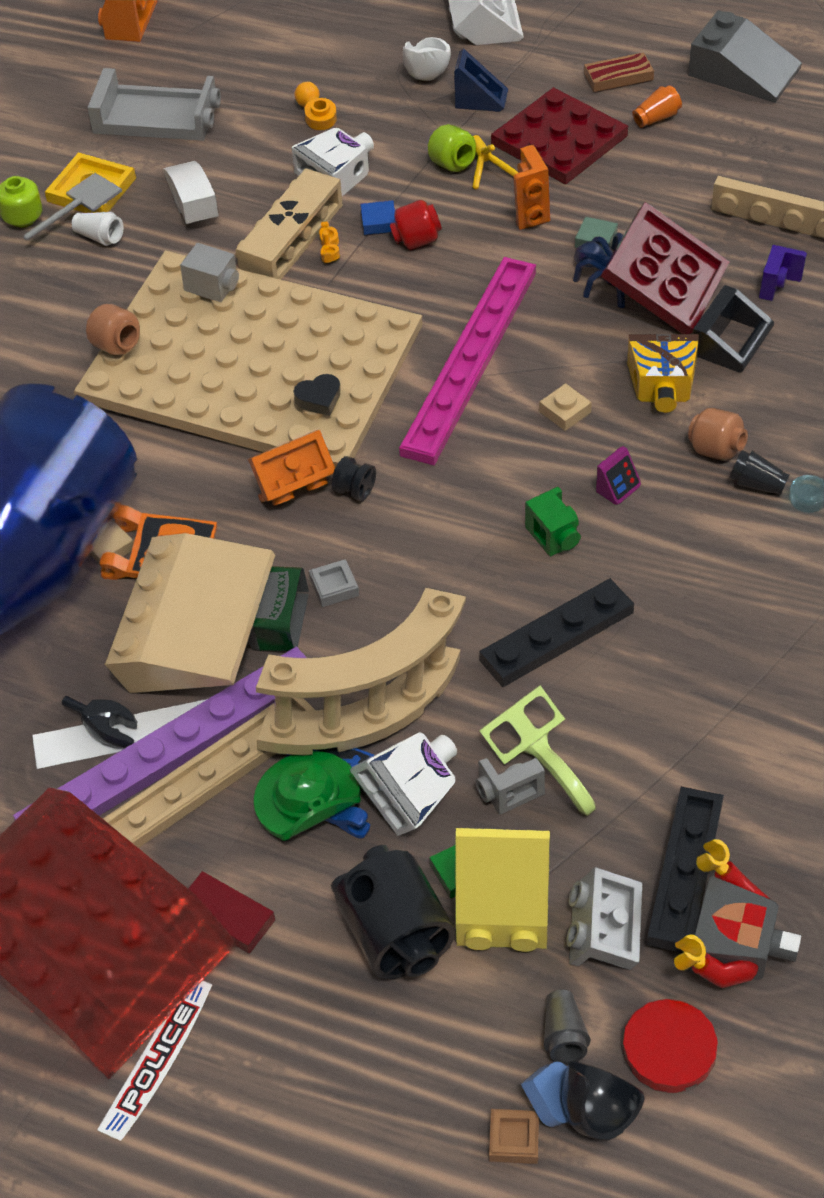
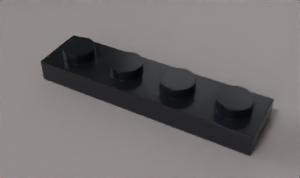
(556, 632)
(681, 881)

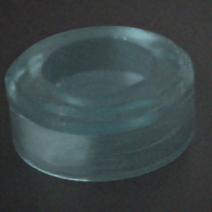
(807, 493)

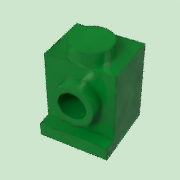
(552, 522)

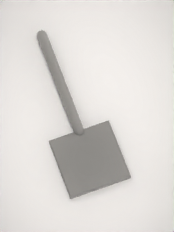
(91, 193)

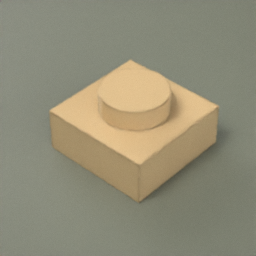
(565, 407)

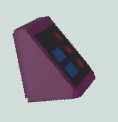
(617, 476)

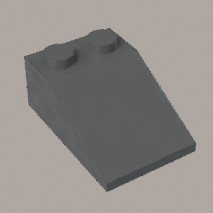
(741, 58)

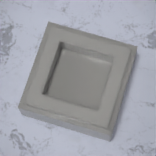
(333, 583)

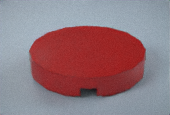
(670, 1045)

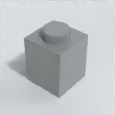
(209, 272)

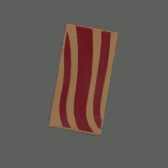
(618, 72)

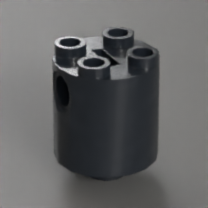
(394, 913)

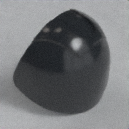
(599, 1101)

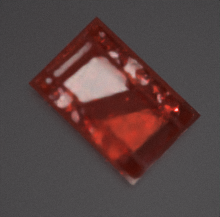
(97, 931)

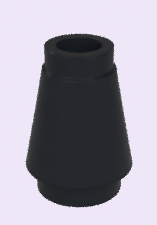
(758, 473)

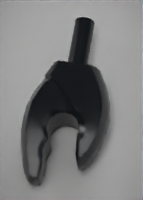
(101, 716)

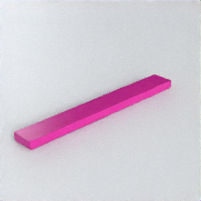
(467, 362)

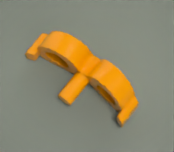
(329, 241)

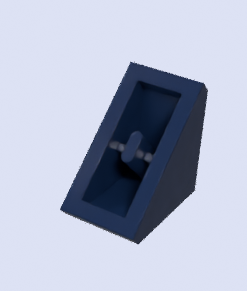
(476, 86)

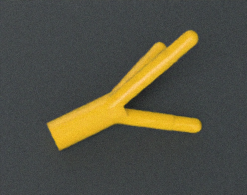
(484, 154)

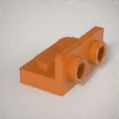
(531, 189)
(292, 466)

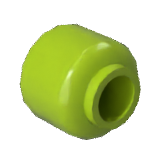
(451, 148)
(19, 201)

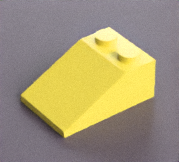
(502, 888)

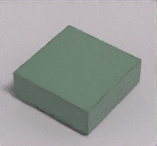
(594, 228)

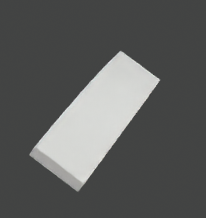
(191, 191)

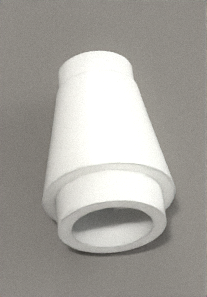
(99, 226)

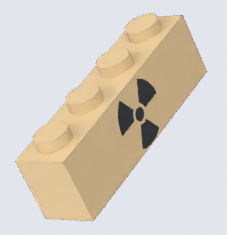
(290, 225)

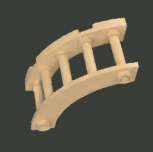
(411, 651)

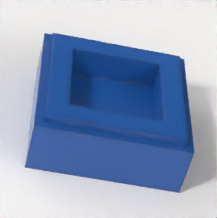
(377, 217)

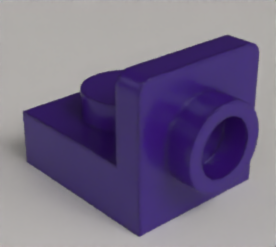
(781, 265)

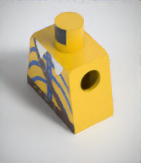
(662, 367)

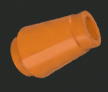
(658, 106)

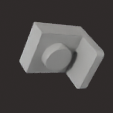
(513, 787)

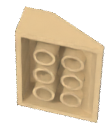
(189, 614)

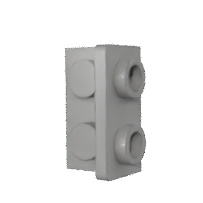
(605, 919)

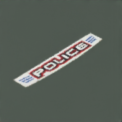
(153, 1065)

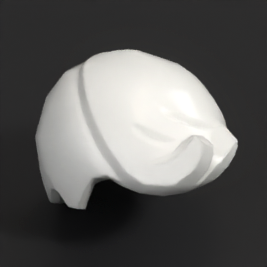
(427, 58)

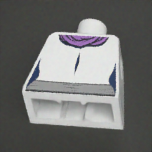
(335, 155)
(408, 779)

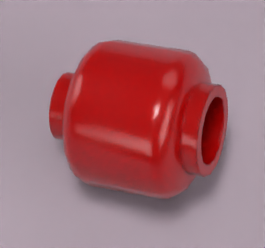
(416, 224)

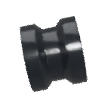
(353, 478)

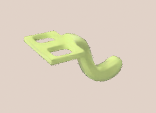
(535, 742)

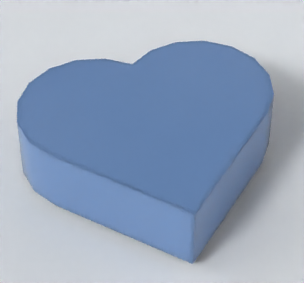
(545, 1093)

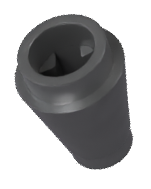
(564, 1028)

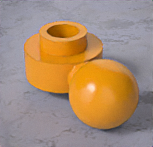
(319, 112)

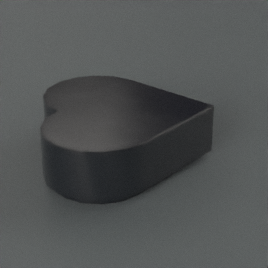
(319, 394)

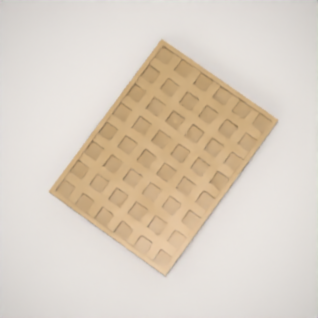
(236, 361)

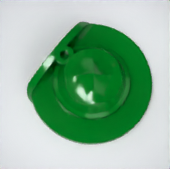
(304, 793)

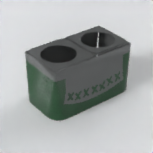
(280, 610)

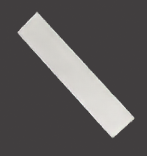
(79, 744)

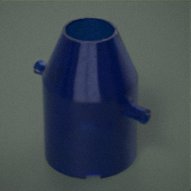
(59, 488)

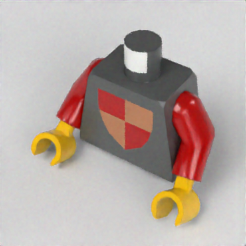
(733, 926)

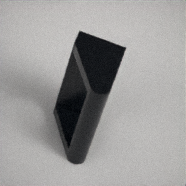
(728, 306)

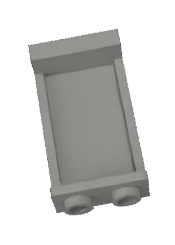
(152, 110)

